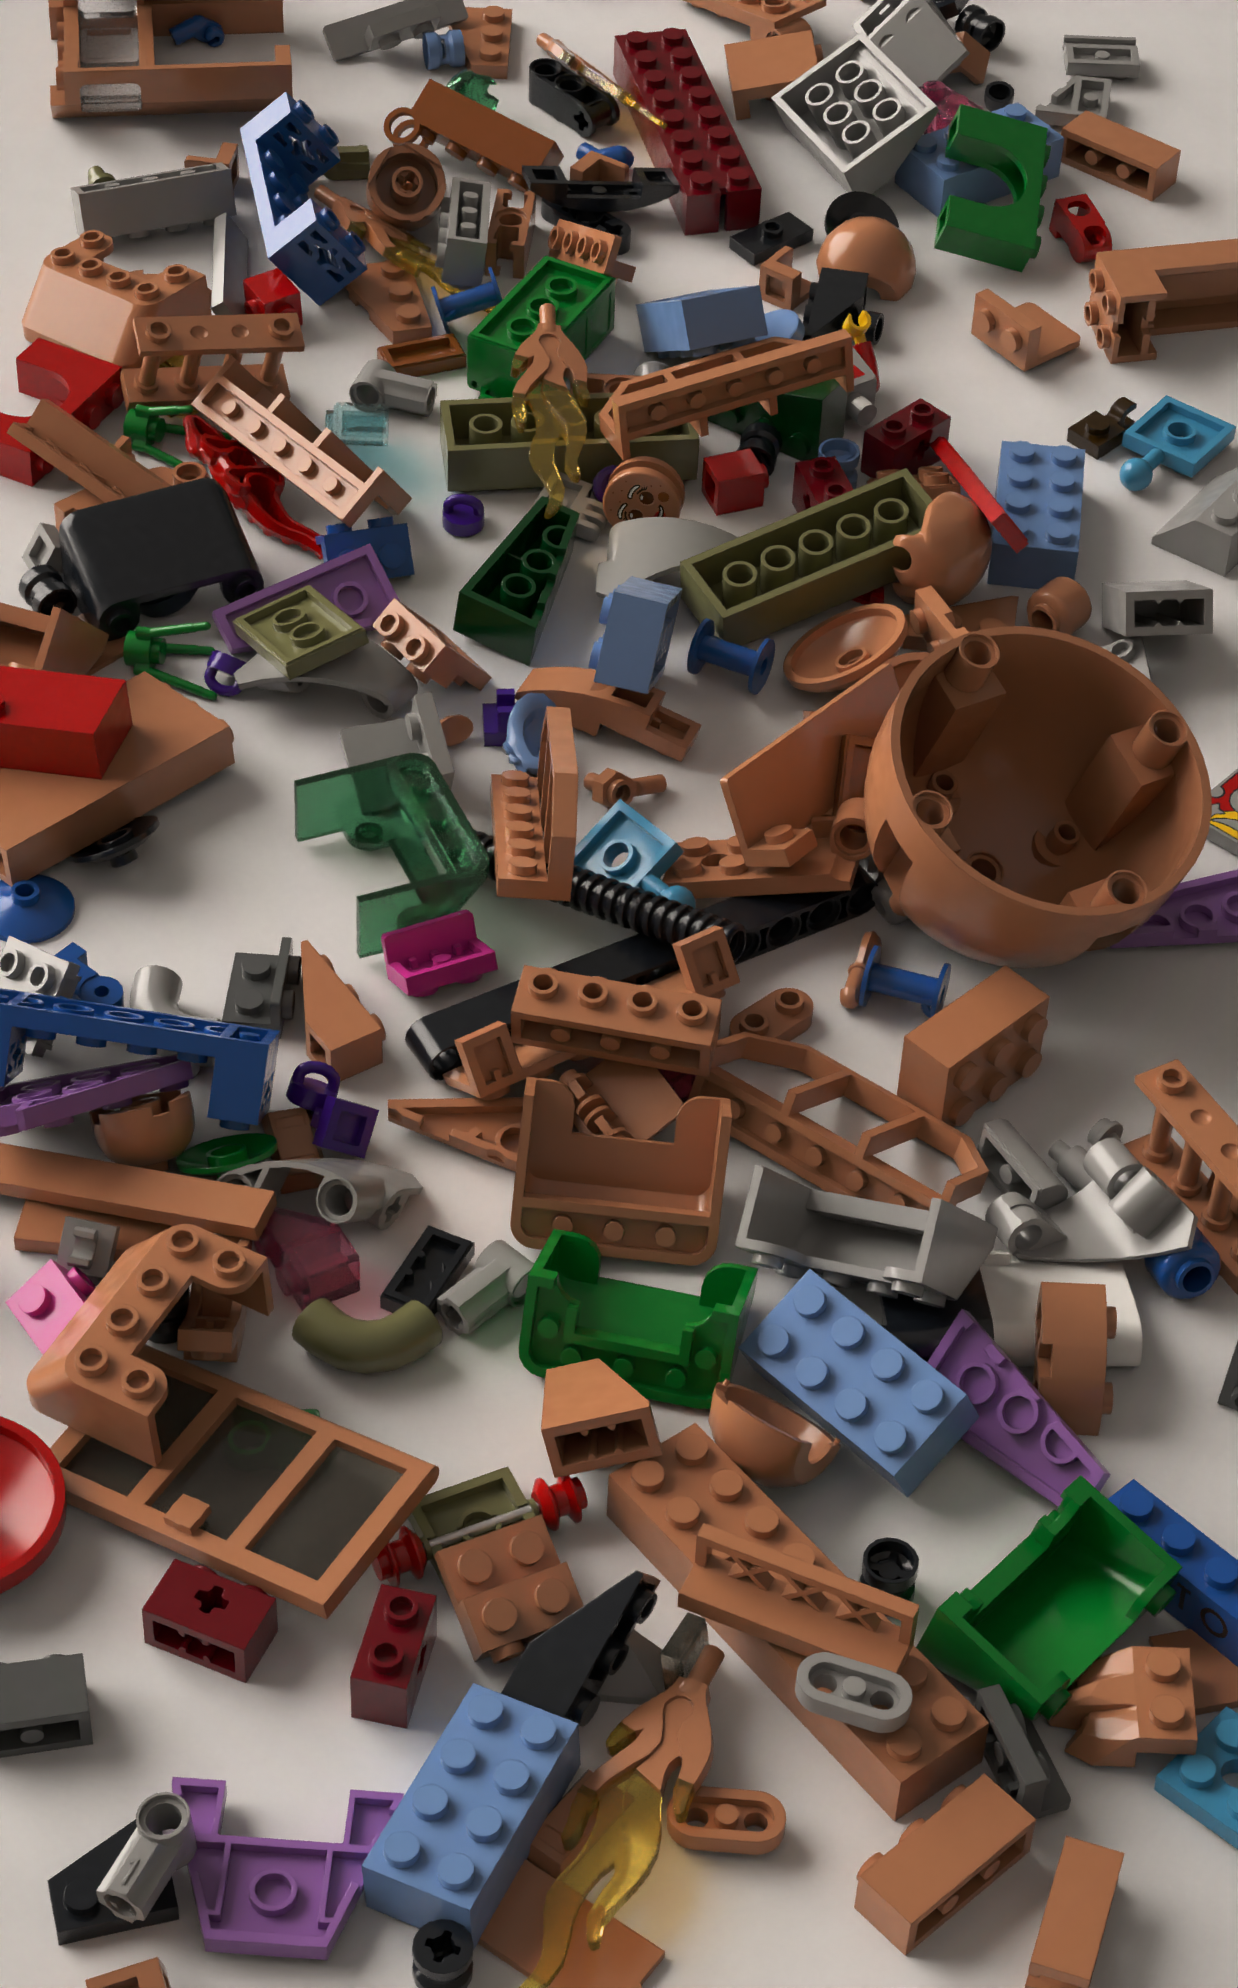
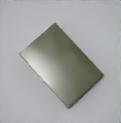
(300, 632)

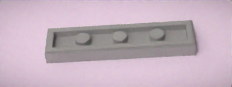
(228, 267)

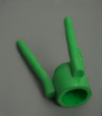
(147, 427)
(145, 650)

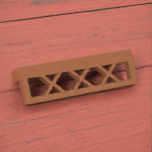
(83, 454)
(796, 1612)

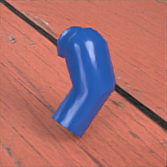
(199, 28)
(616, 152)

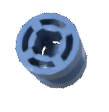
(443, 49)
(846, 453)

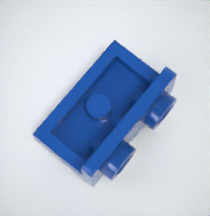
(388, 541)

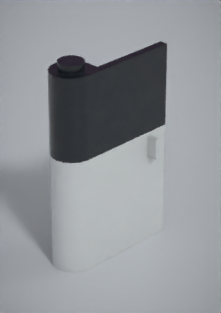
(1005, 1303)

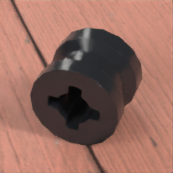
(455, 1965)

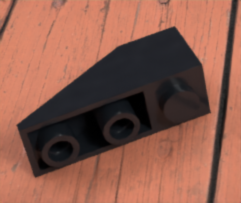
(832, 301)
(574, 1657)

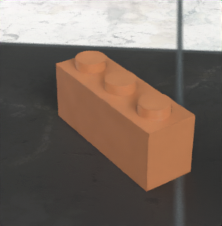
(1119, 155)
(943, 1862)

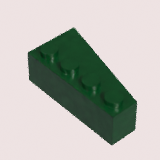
(517, 585)

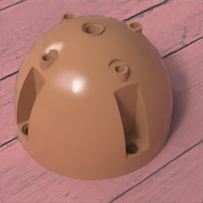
(1032, 797)

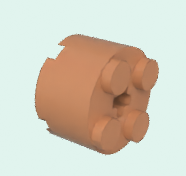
(396, 167)

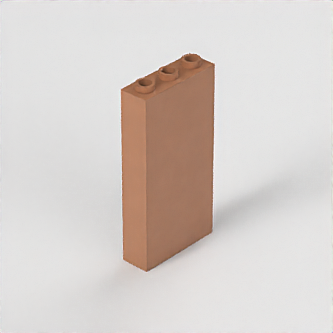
(162, 756)

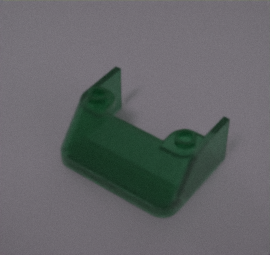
(412, 810)

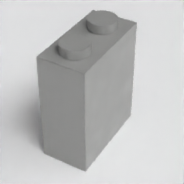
(1157, 608)

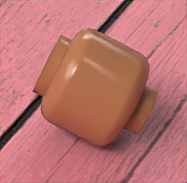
(1059, 606)

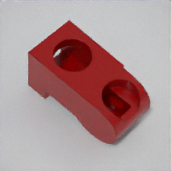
(1082, 232)

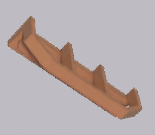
(723, 383)
(295, 446)
(520, 822)
(818, 1153)

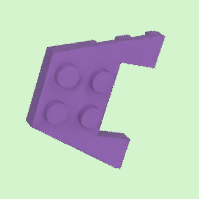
(277, 1892)

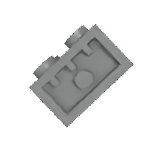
(415, 733)

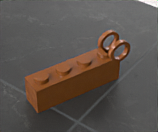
(474, 133)

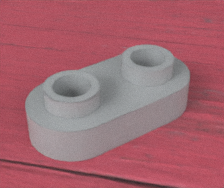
(855, 1691)

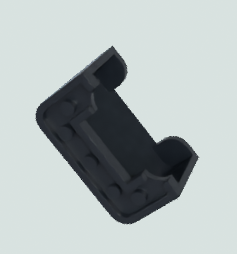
(154, 549)

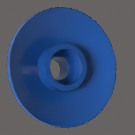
(35, 909)

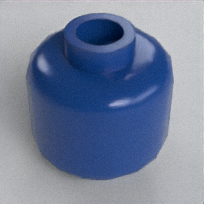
(1186, 1272)

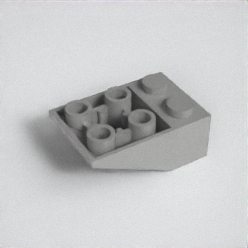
(913, 38)

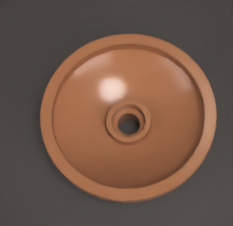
(845, 648)

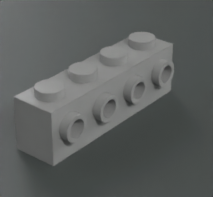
(155, 201)
(464, 233)

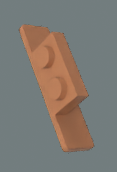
(588, 249)

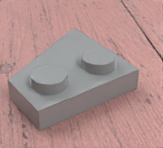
(1077, 96)

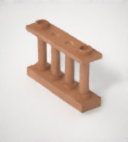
(206, 336)
(1208, 1137)

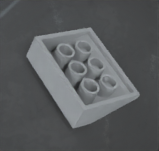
(856, 114)

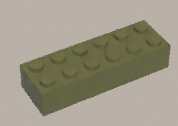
(488, 453)
(805, 560)

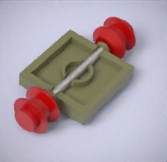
(472, 1511)

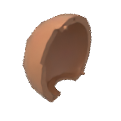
(874, 248)
(768, 1438)

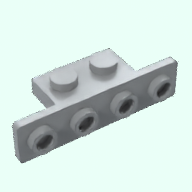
(390, 26)

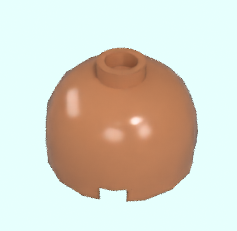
(147, 1130)

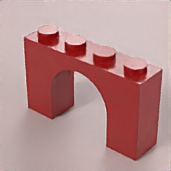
(70, 379)

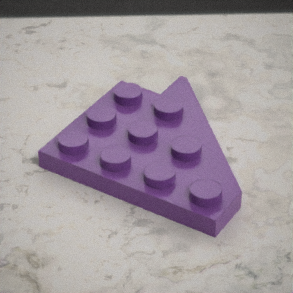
(57, 1098)

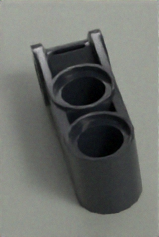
(570, 97)

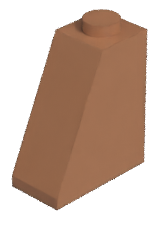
(595, 1419)

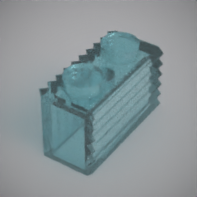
(359, 423)

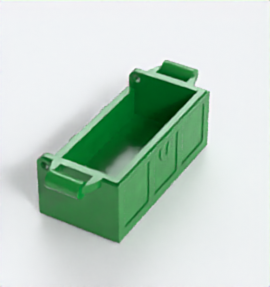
(583, 309)

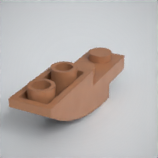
(620, 709)

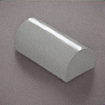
(1017, 1166)

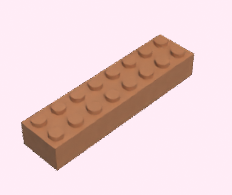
(694, 1482)

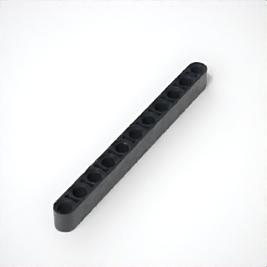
(637, 960)

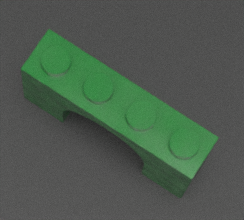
(1017, 155)

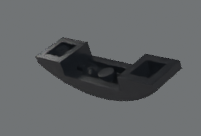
(646, 188)

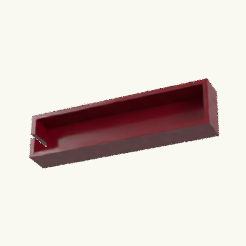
(699, 139)

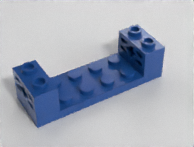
(285, 156)
(242, 1053)

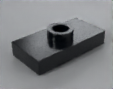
(769, 237)
(428, 1270)

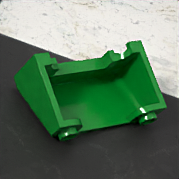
(654, 1338)
(1052, 1604)

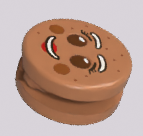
(643, 489)

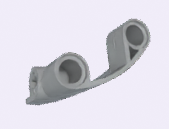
(653, 549)
(368, 669)
(348, 1191)
(1113, 1218)

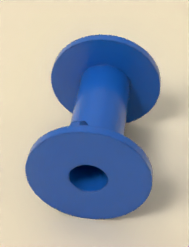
(467, 301)
(731, 656)
(904, 984)

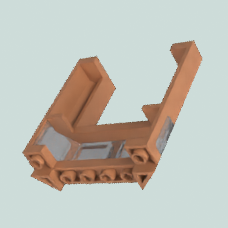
(111, 66)

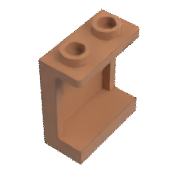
(767, 66)

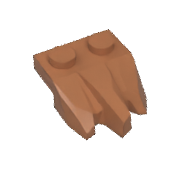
(1131, 1706)

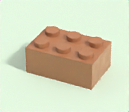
(974, 1048)

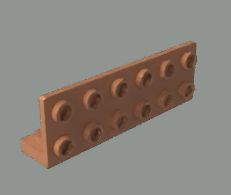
(796, 774)
(495, 1062)

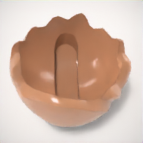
(947, 551)

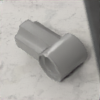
(383, 385)
(496, 1281)
(149, 1858)

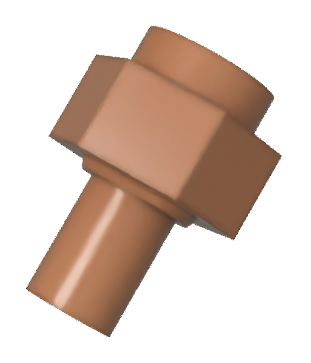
(613, 785)

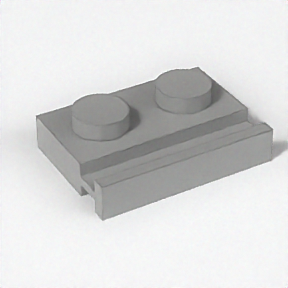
(1101, 56)

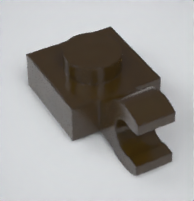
(1102, 433)

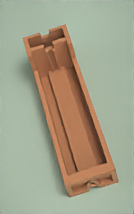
(1159, 294)

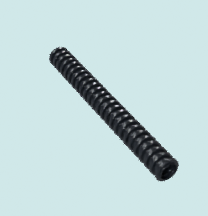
(636, 909)

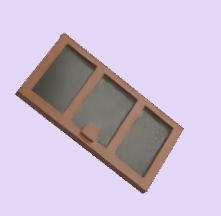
(251, 1487)

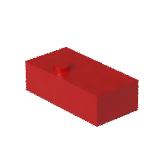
(61, 721)

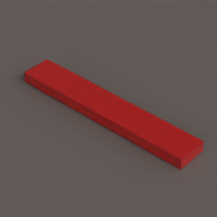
(979, 494)

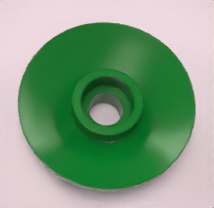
(226, 1154)

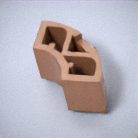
(1072, 1352)

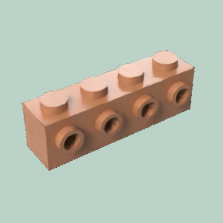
(616, 1020)

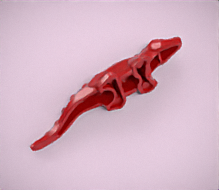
(248, 483)

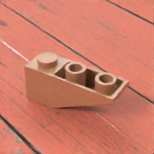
(335, 1021)

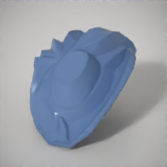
(525, 731)

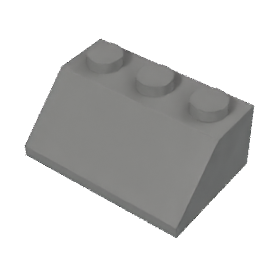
(1206, 527)

